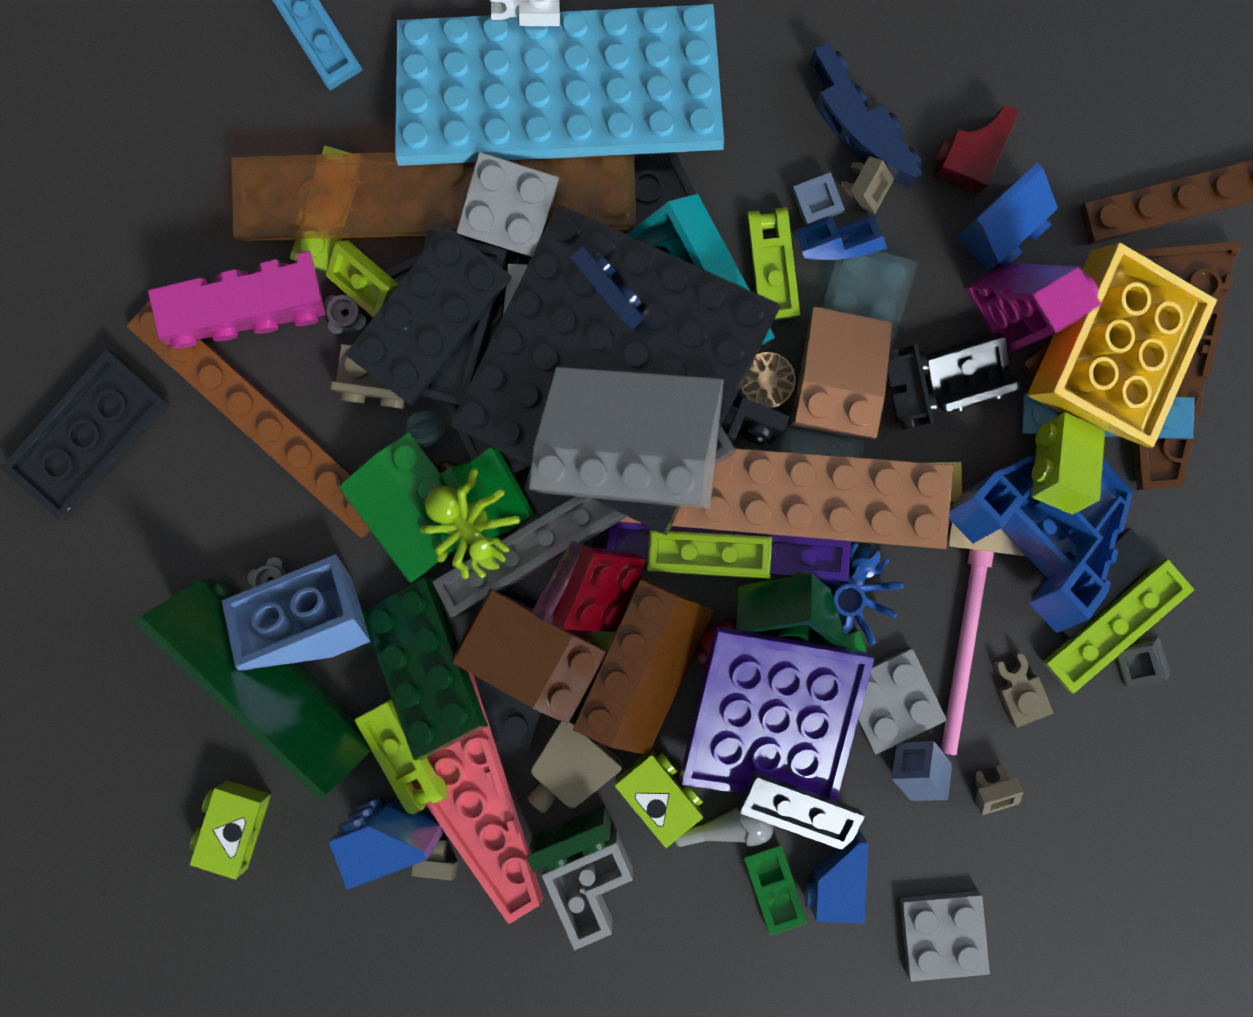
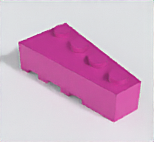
(1032, 300)
(238, 303)

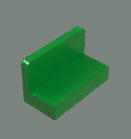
(492, 475)

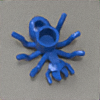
(850, 596)

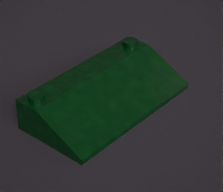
(275, 704)

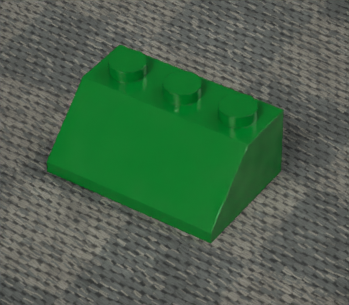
(391, 502)

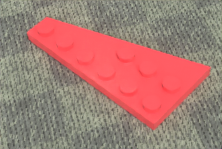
(484, 821)

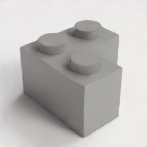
(579, 887)

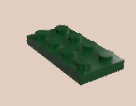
(415, 656)

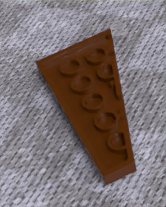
(1209, 270)

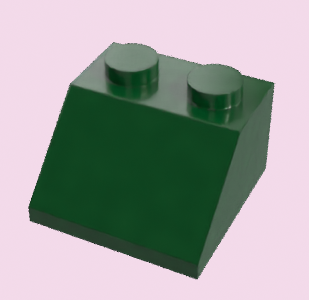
(791, 609)

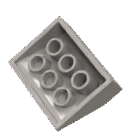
(628, 437)

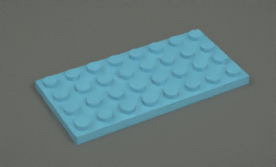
(558, 91)

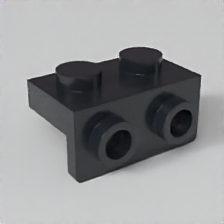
(971, 373)

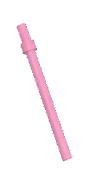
(979, 562)

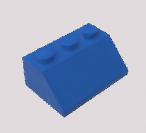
(382, 840)

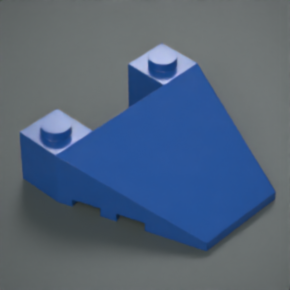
(1065, 547)

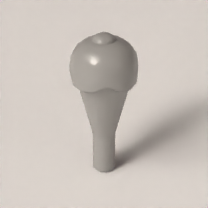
(729, 828)

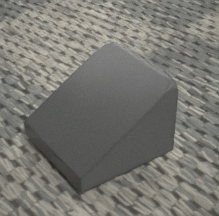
(1144, 663)

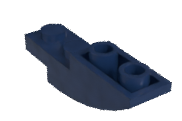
(861, 131)

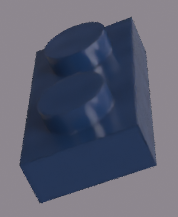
(621, 299)

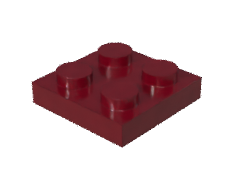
(599, 590)

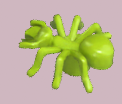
(466, 522)

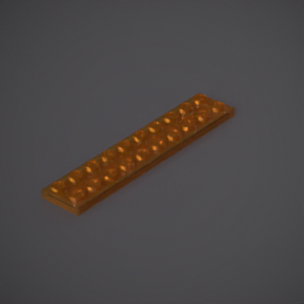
(379, 199)

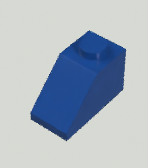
(840, 885)

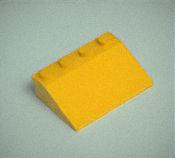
(1128, 354)

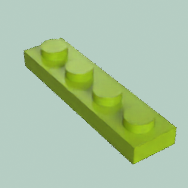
(1118, 625)

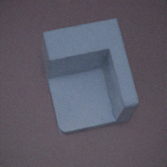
(922, 771)

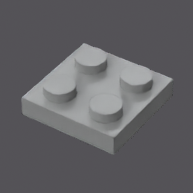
(507, 204)
(898, 702)
(944, 936)

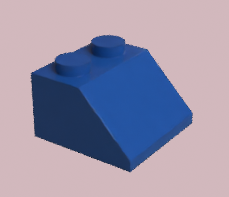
(1010, 219)

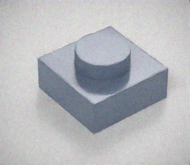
(817, 199)

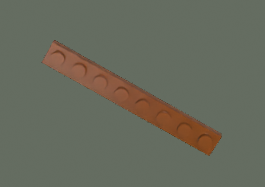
(256, 418)

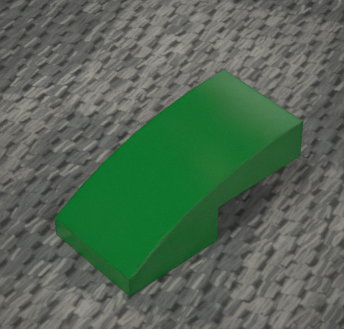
(775, 890)

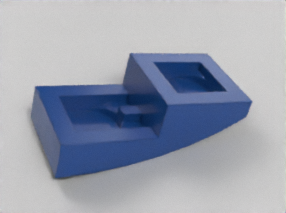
(826, 242)

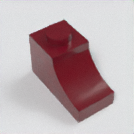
(972, 156)

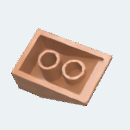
(842, 374)

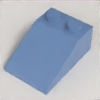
(296, 617)

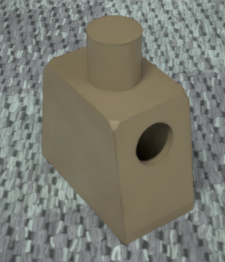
(571, 768)

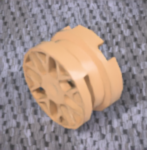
(769, 380)

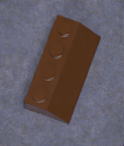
(643, 668)

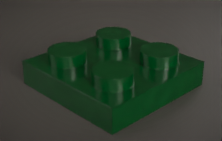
(579, 834)

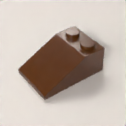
(528, 656)

